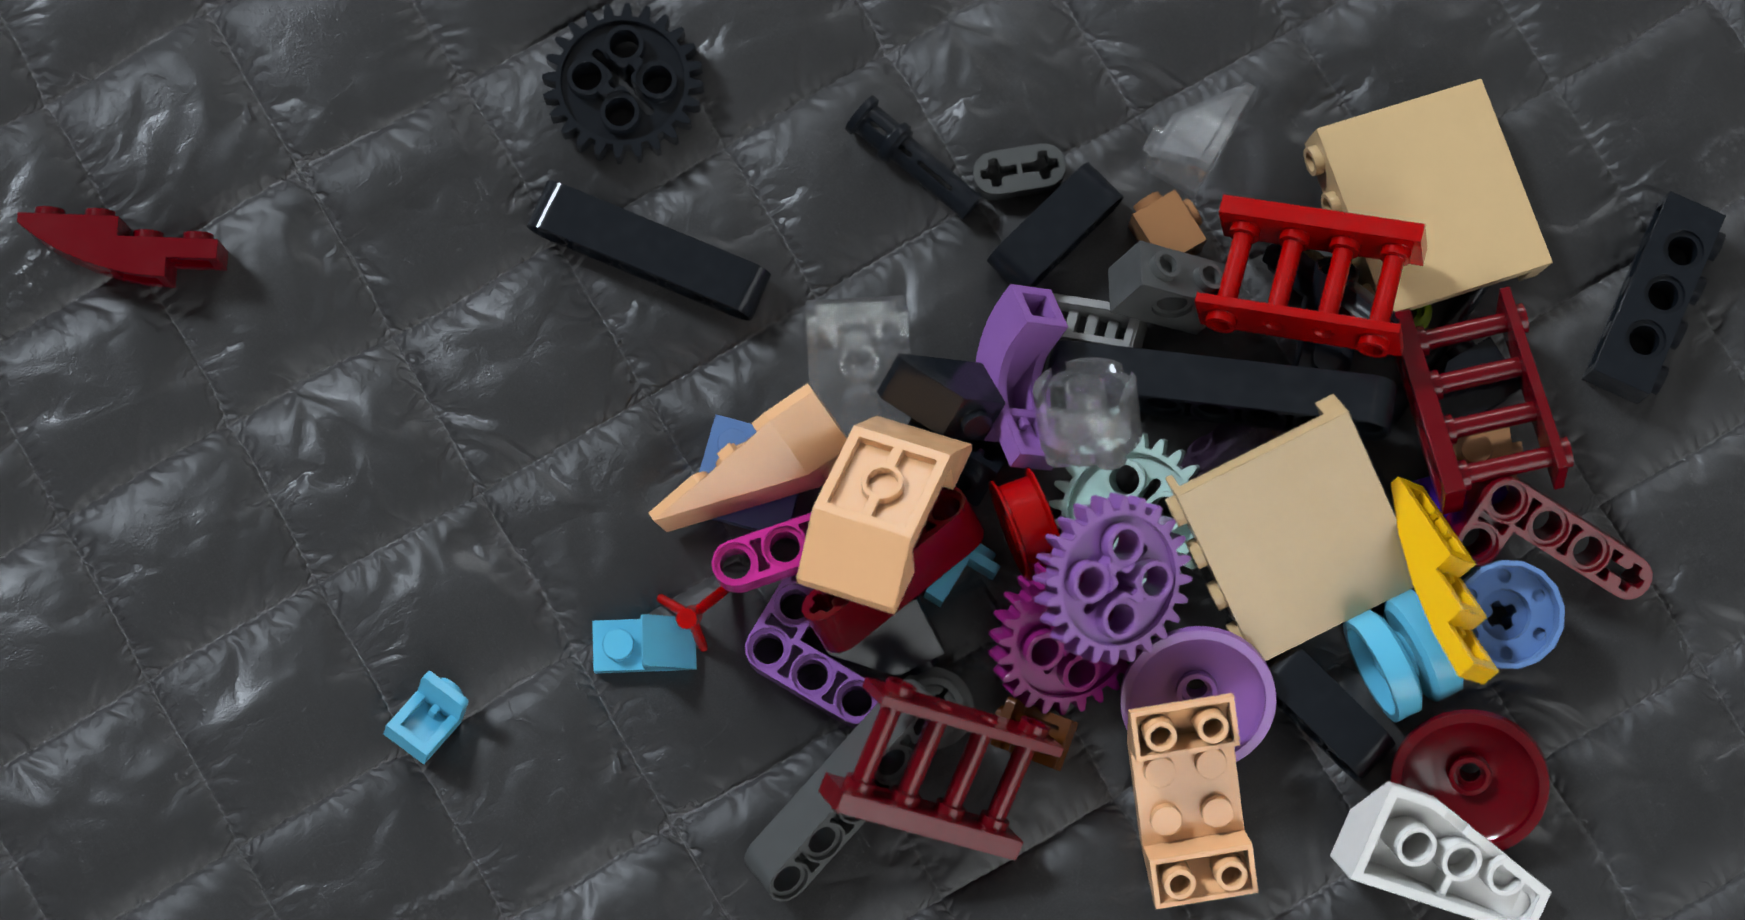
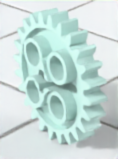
(1149, 465)

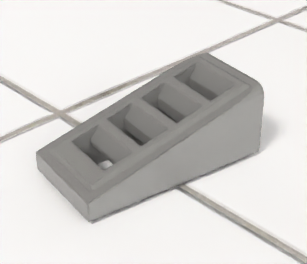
(1097, 312)

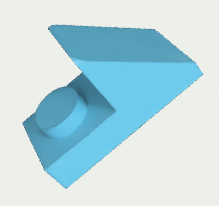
(642, 645)

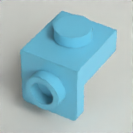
(980, 560)
(428, 717)

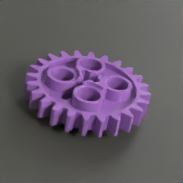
(1112, 578)

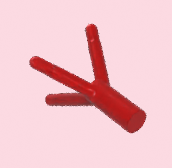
(691, 616)

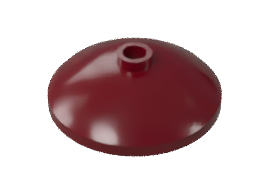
(1499, 799)

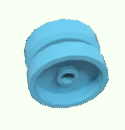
(1400, 657)

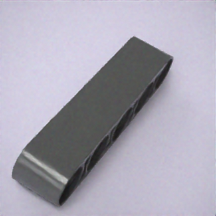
(807, 828)

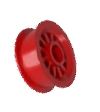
(1024, 520)

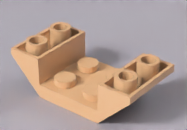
(876, 510)
(1190, 801)

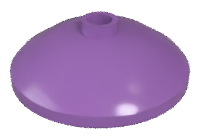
(1219, 660)

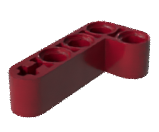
(1555, 537)
(944, 541)

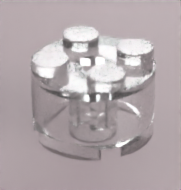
(1088, 414)

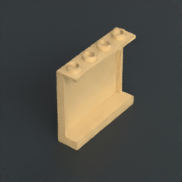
(1437, 166)
(1294, 533)

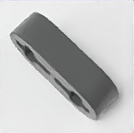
(1020, 183)

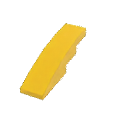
(1436, 567)

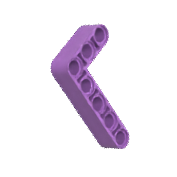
(799, 654)

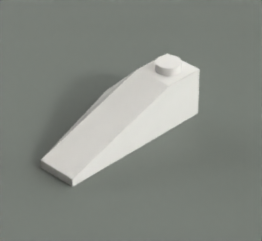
(1433, 856)

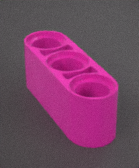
(757, 549)

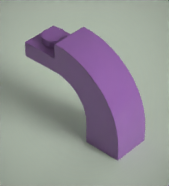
(1013, 351)

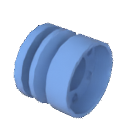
(1532, 608)

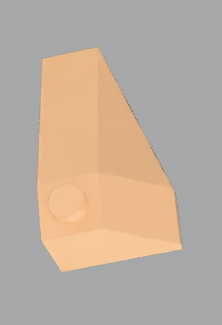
(786, 456)

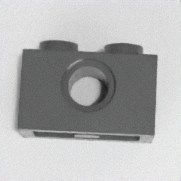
(1162, 285)

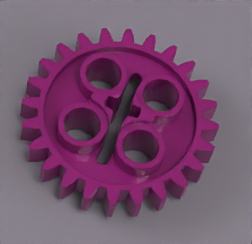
(1044, 673)

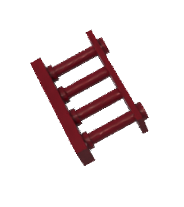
(1441, 431)
(946, 818)

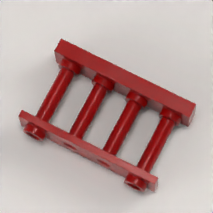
(1304, 228)

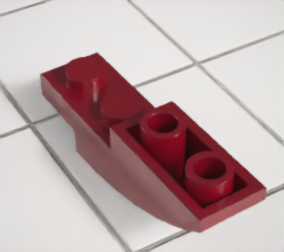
(104, 245)

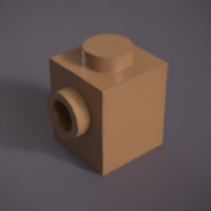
(1168, 223)

